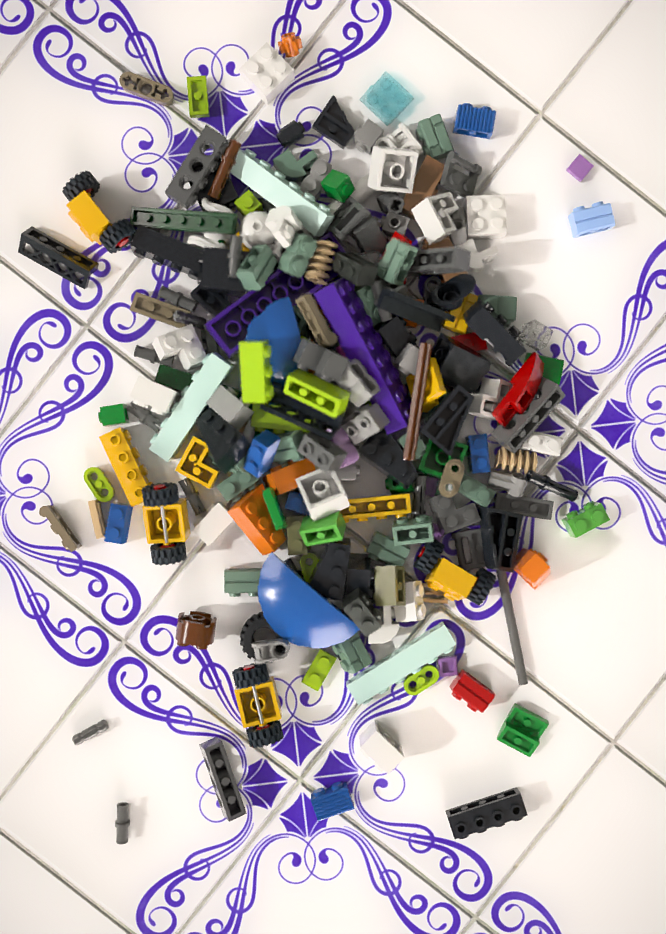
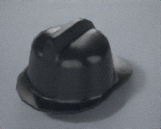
(452, 292)

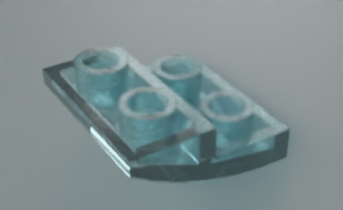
(386, 98)

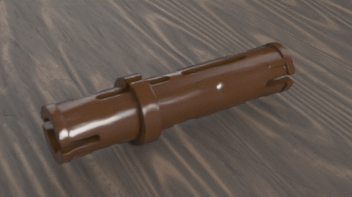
(224, 169)

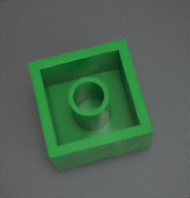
(436, 459)

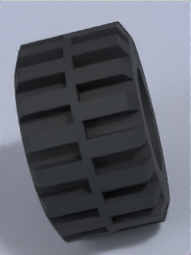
(246, 635)

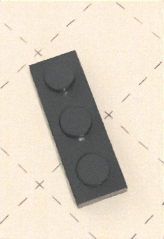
(524, 505)

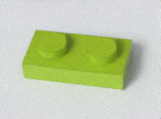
(198, 96)
(319, 669)

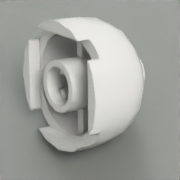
(255, 230)

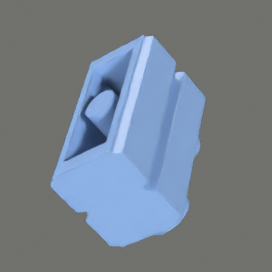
(591, 219)

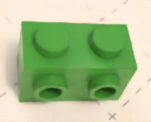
(585, 519)
(323, 530)

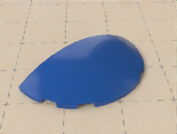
(281, 329)
(299, 610)

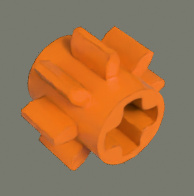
(290, 44)

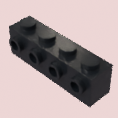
(166, 251)
(486, 813)

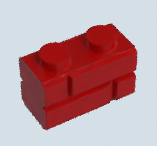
(472, 691)

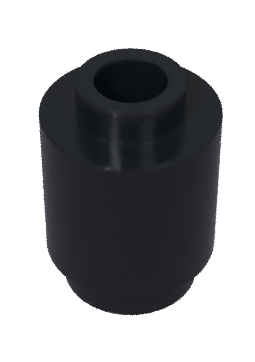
(290, 134)

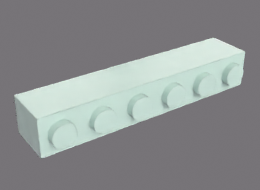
(281, 192)
(193, 403)
(400, 663)

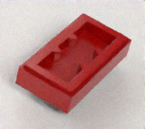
(472, 341)

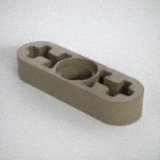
(131, 88)

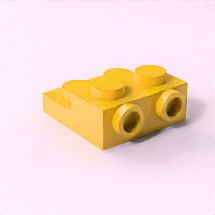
(434, 386)

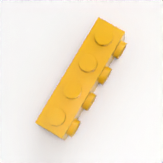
(126, 463)
(377, 507)

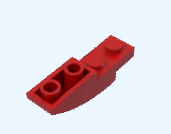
(524, 388)

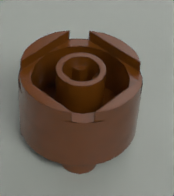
(195, 629)

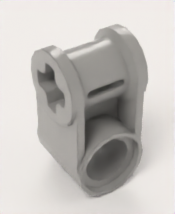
(266, 650)

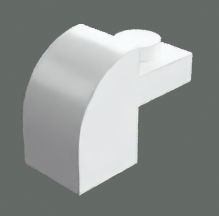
(283, 224)
(476, 257)
(389, 628)

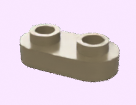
(452, 478)

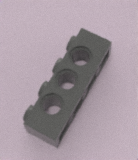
(207, 139)
(440, 261)
(523, 425)
(222, 779)

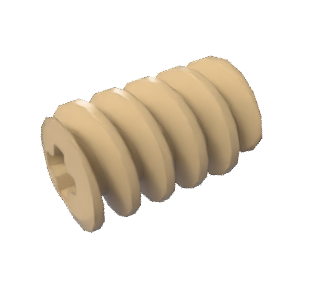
(319, 261)
(517, 459)

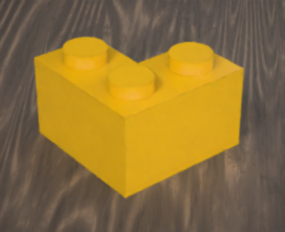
(193, 464)

